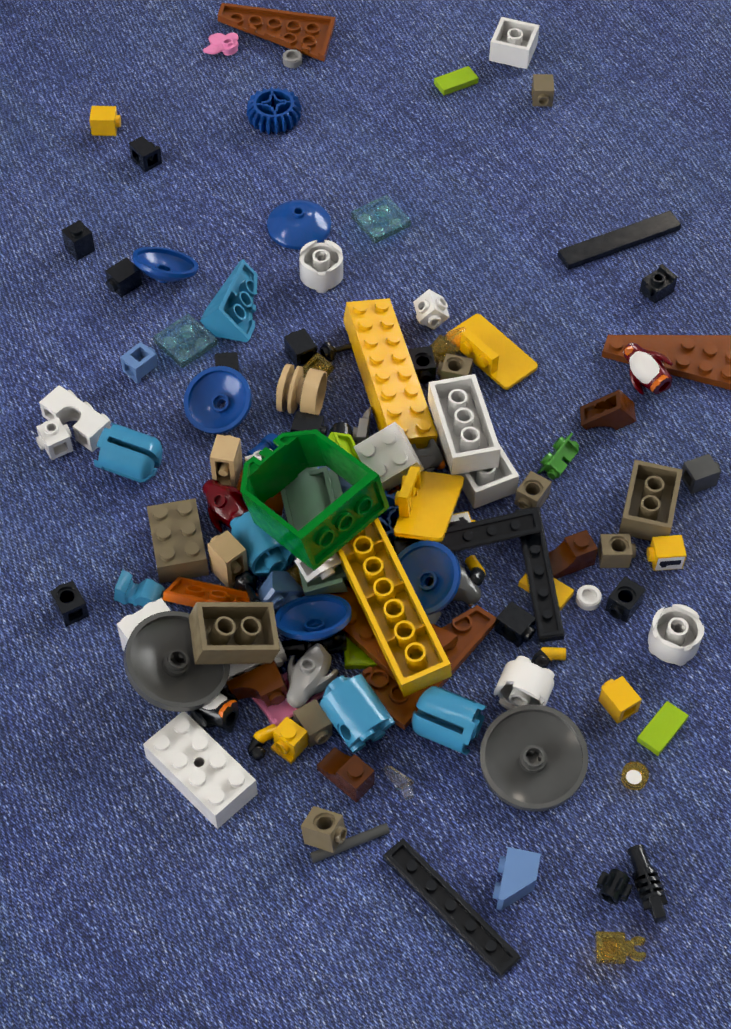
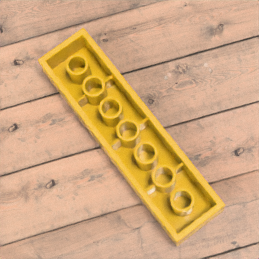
(388, 369)
(393, 610)

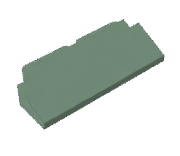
(303, 501)

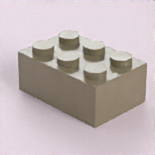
(650, 500)
(177, 540)
(234, 633)

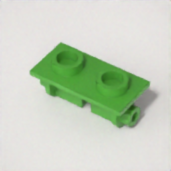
(553, 462)

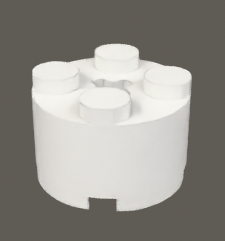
(321, 265)
(675, 634)
(524, 684)

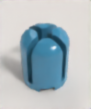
(129, 453)
(447, 718)

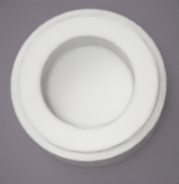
(588, 597)

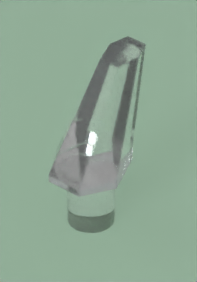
(400, 782)

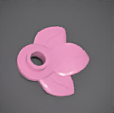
(222, 43)

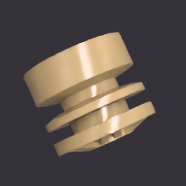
(297, 390)

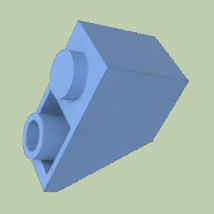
(279, 589)
(518, 876)

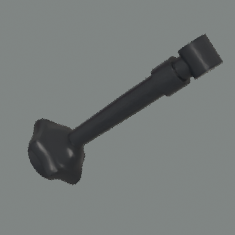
(329, 351)
(247, 582)

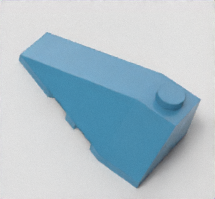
(232, 307)

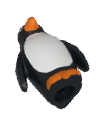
(219, 713)

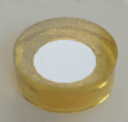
(634, 775)

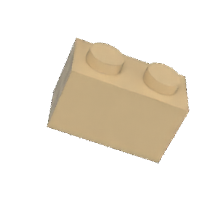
(226, 460)
(227, 558)

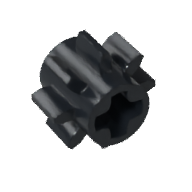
(614, 886)

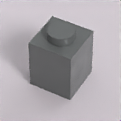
(700, 473)

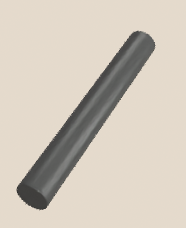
(352, 842)

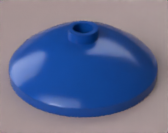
(298, 223)
(164, 264)
(209, 391)
(430, 561)
(313, 617)

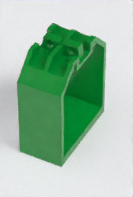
(337, 522)

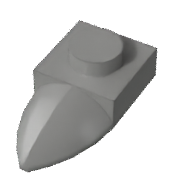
(361, 432)

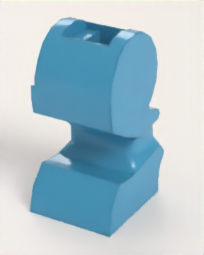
(137, 594)

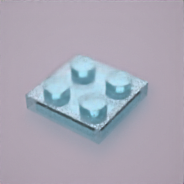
(381, 218)
(185, 340)

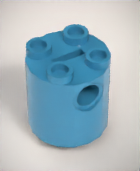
(262, 550)
(355, 711)

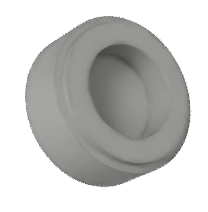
(292, 58)

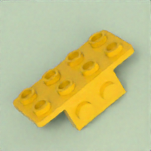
(494, 352)
(426, 504)

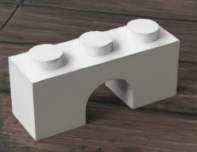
(68, 407)

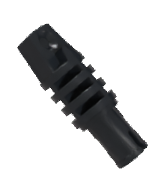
(333, 644)
(648, 884)

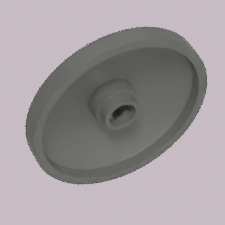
(163, 665)
(533, 757)

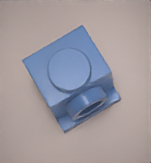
(138, 361)

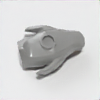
(309, 675)

